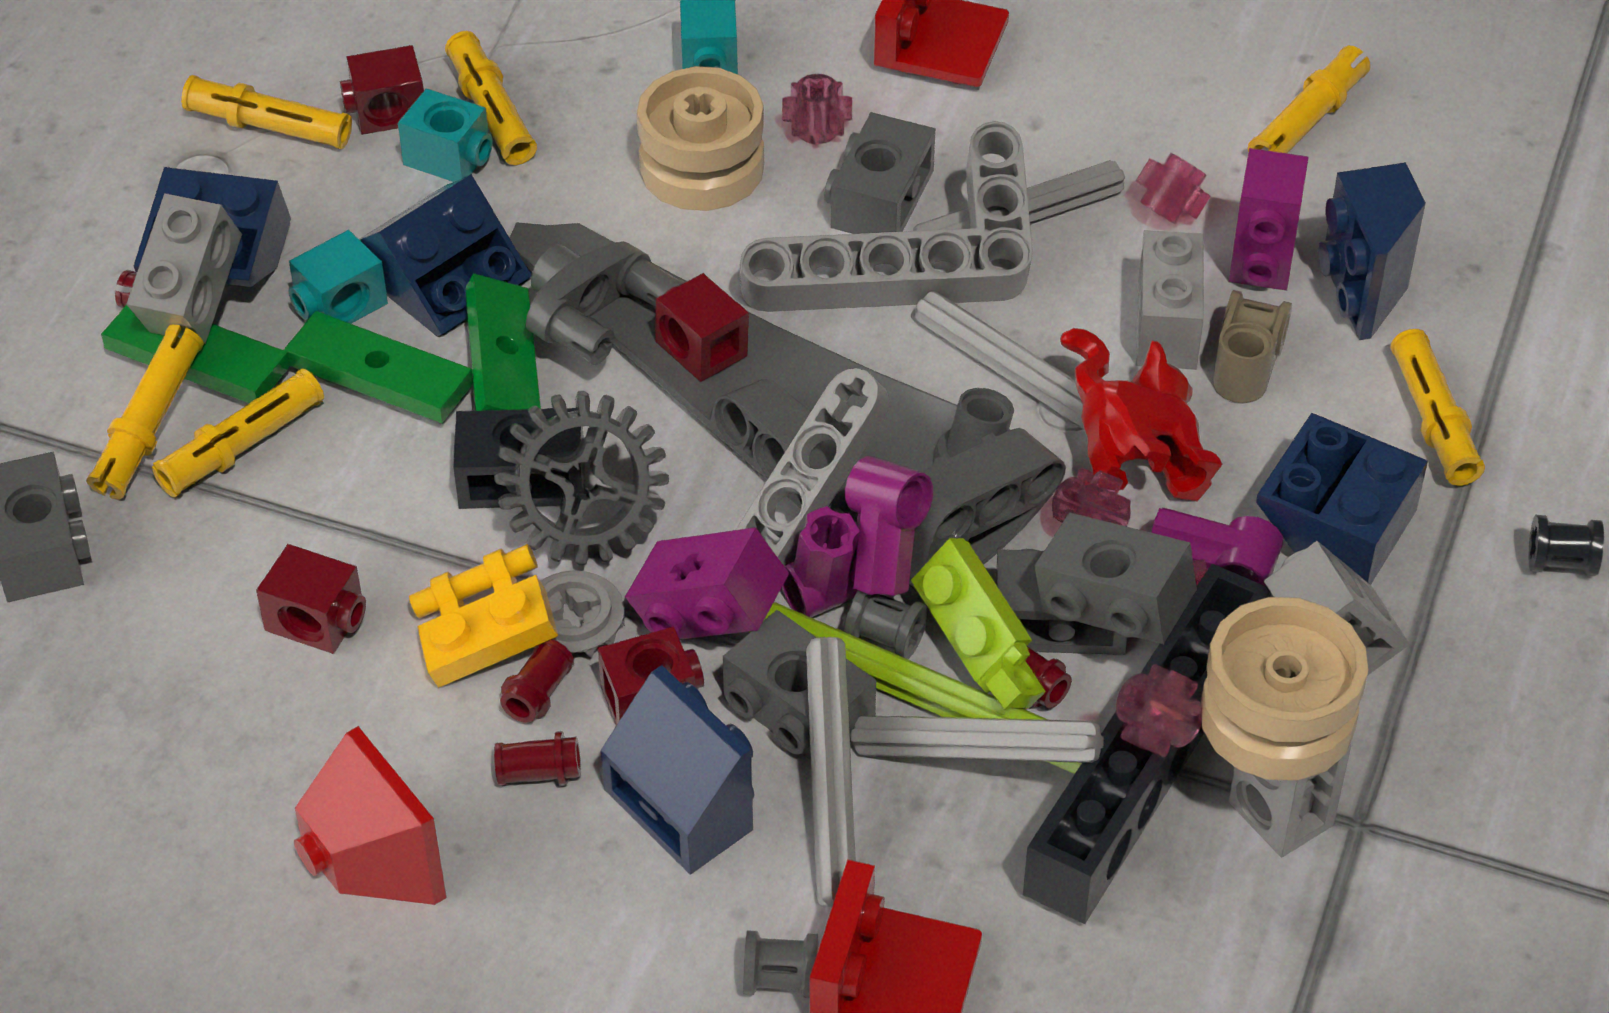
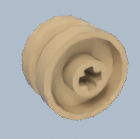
(701, 138)
(1283, 688)

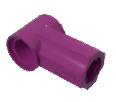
(889, 508)
(1243, 547)
(823, 563)

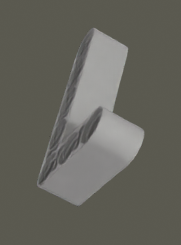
(909, 251)

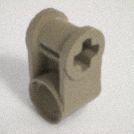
(1249, 347)

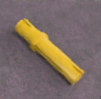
(470, 60)
(1321, 94)
(245, 106)
(1444, 423)
(135, 431)
(219, 444)

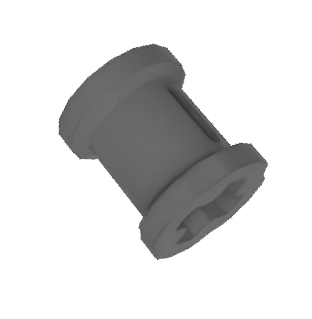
(887, 621)
(778, 963)

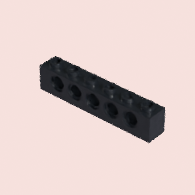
(1118, 794)

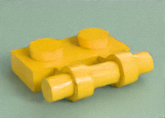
(488, 628)

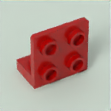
(938, 38)
(887, 957)

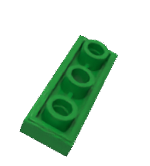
(501, 345)
(225, 363)
(379, 366)

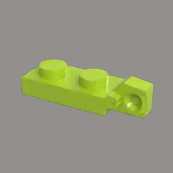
(979, 623)

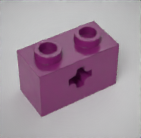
(1268, 219)
(708, 584)

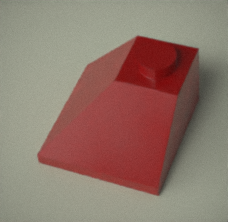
(368, 828)

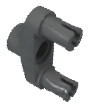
(579, 286)

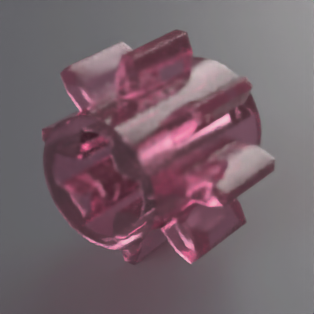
(817, 108)
(1173, 188)
(1092, 497)
(1159, 710)

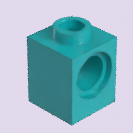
(709, 34)
(444, 136)
(338, 280)

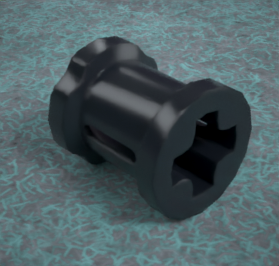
(1566, 545)

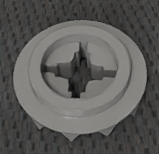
(588, 597)

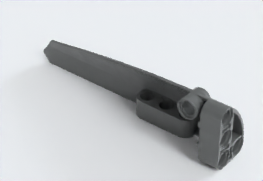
(980, 470)

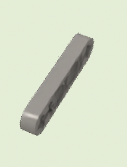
(819, 486)

